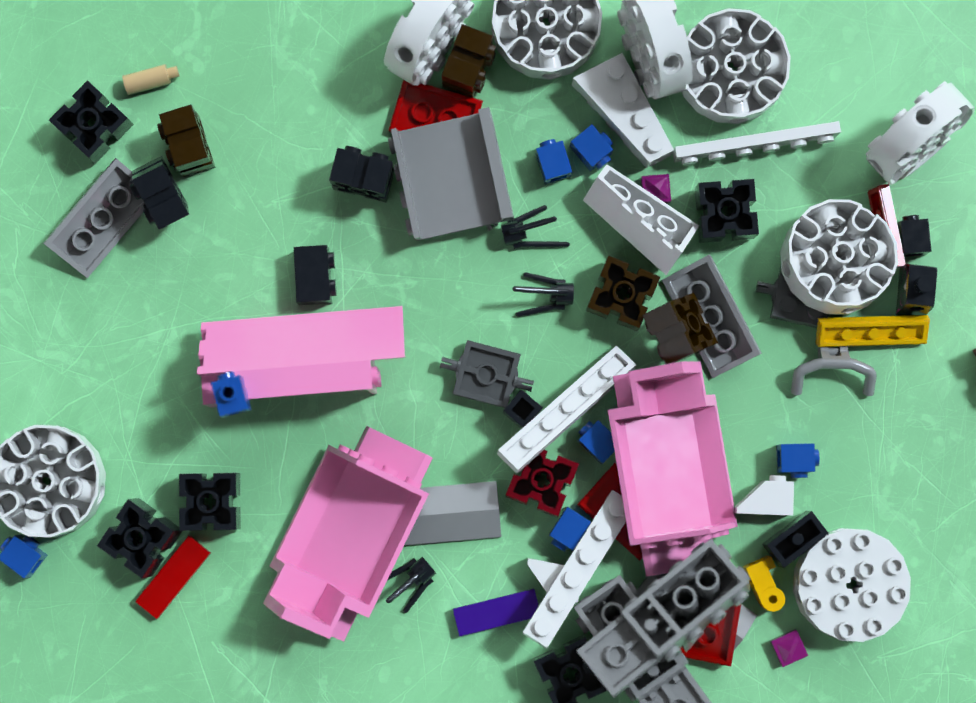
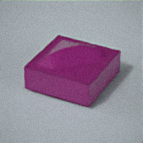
(658, 186)
(789, 648)

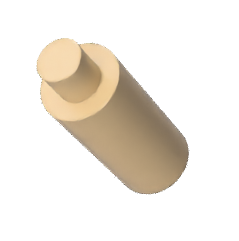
(149, 78)

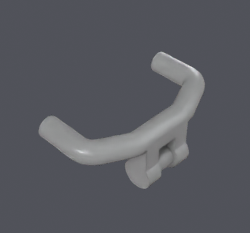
(834, 359)

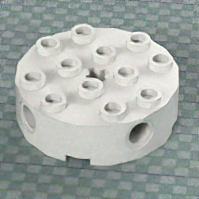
(425, 38)
(656, 46)
(751, 46)
(543, 49)
(919, 132)
(814, 252)
(74, 474)
(879, 592)

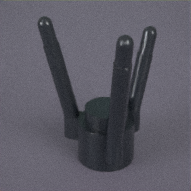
(515, 231)
(560, 293)
(420, 573)

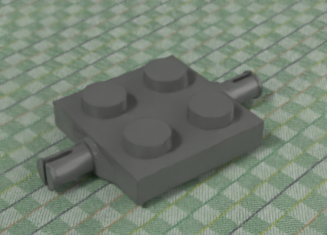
(787, 305)
(486, 374)

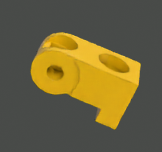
(763, 585)

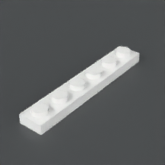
(767, 141)
(565, 410)
(577, 571)

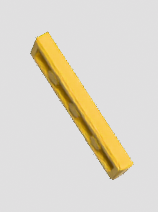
(872, 330)

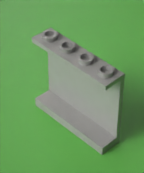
(451, 176)

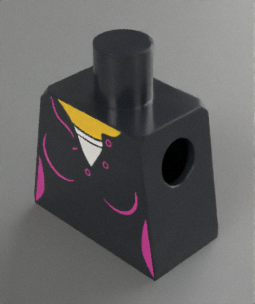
(916, 289)

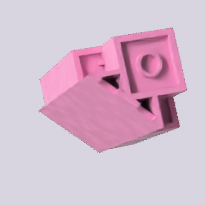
(301, 352)
(670, 462)
(347, 534)

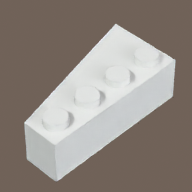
(624, 107)
(641, 218)

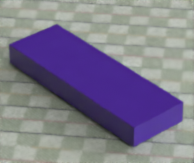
(496, 612)

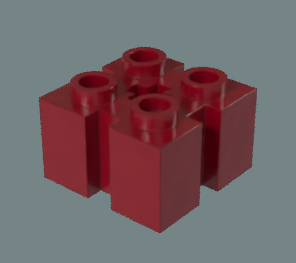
(548, 497)

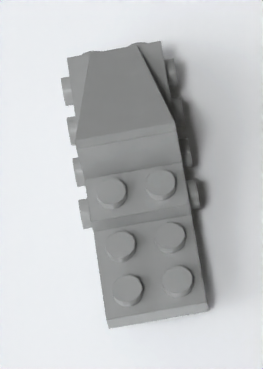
(666, 617)
(664, 681)

